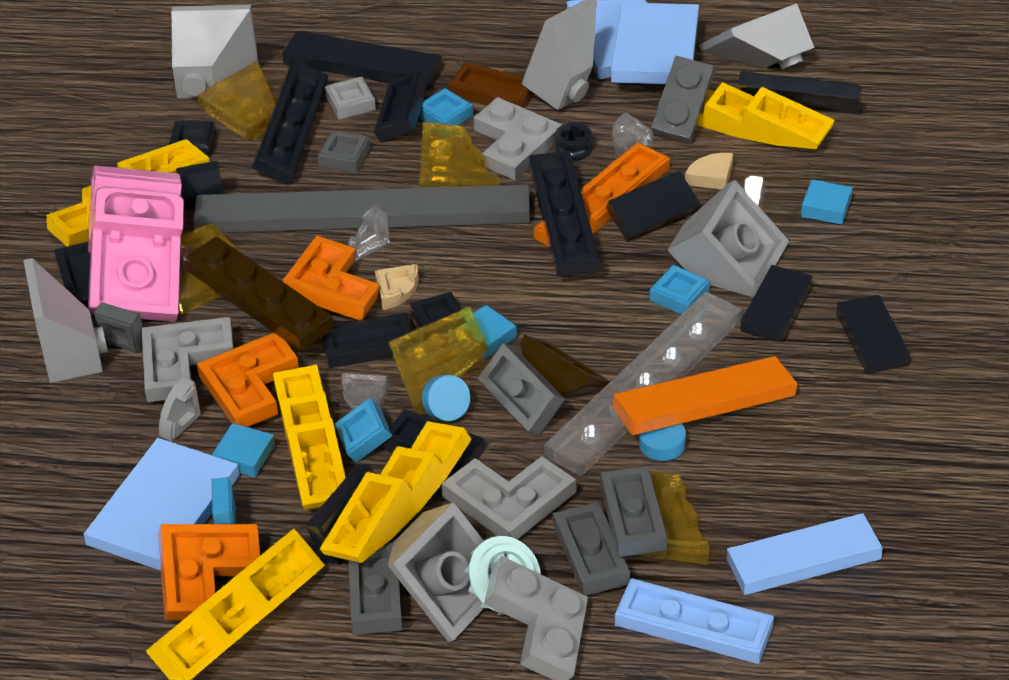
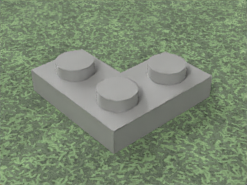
(516, 135)
(174, 347)
(511, 505)
(550, 611)

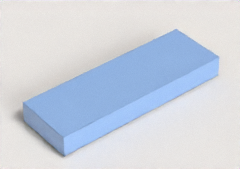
(804, 554)
(694, 620)

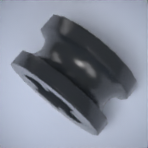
(575, 138)

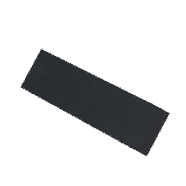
(359, 58)
(290, 122)
(564, 213)

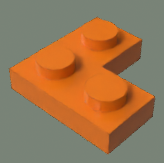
(324, 279)
(239, 378)
(195, 555)

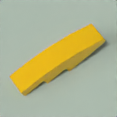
(763, 118)
(72, 223)
(309, 434)
(391, 499)
(235, 608)

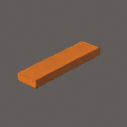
(628, 172)
(703, 395)

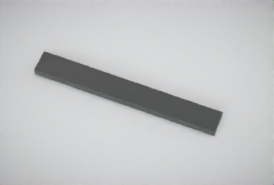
(346, 207)

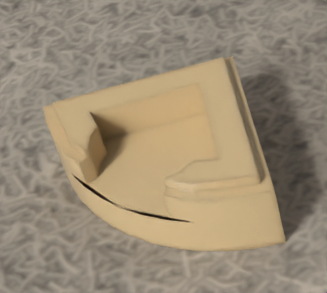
(710, 171)
(397, 284)

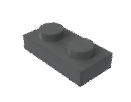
(682, 99)
(521, 389)
(633, 511)
(590, 548)
(374, 594)

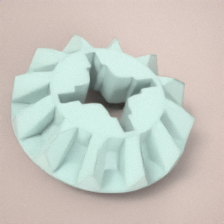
(485, 557)

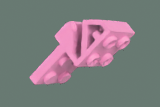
(135, 241)

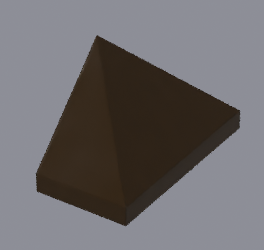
(560, 369)

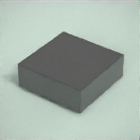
(344, 151)
(120, 327)

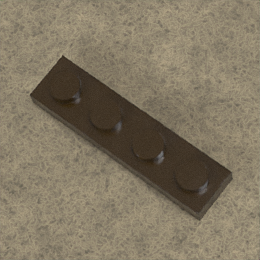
(259, 293)

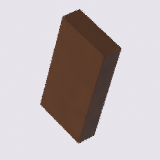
(486, 84)

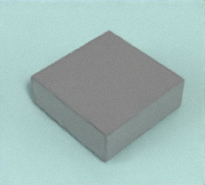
(350, 98)

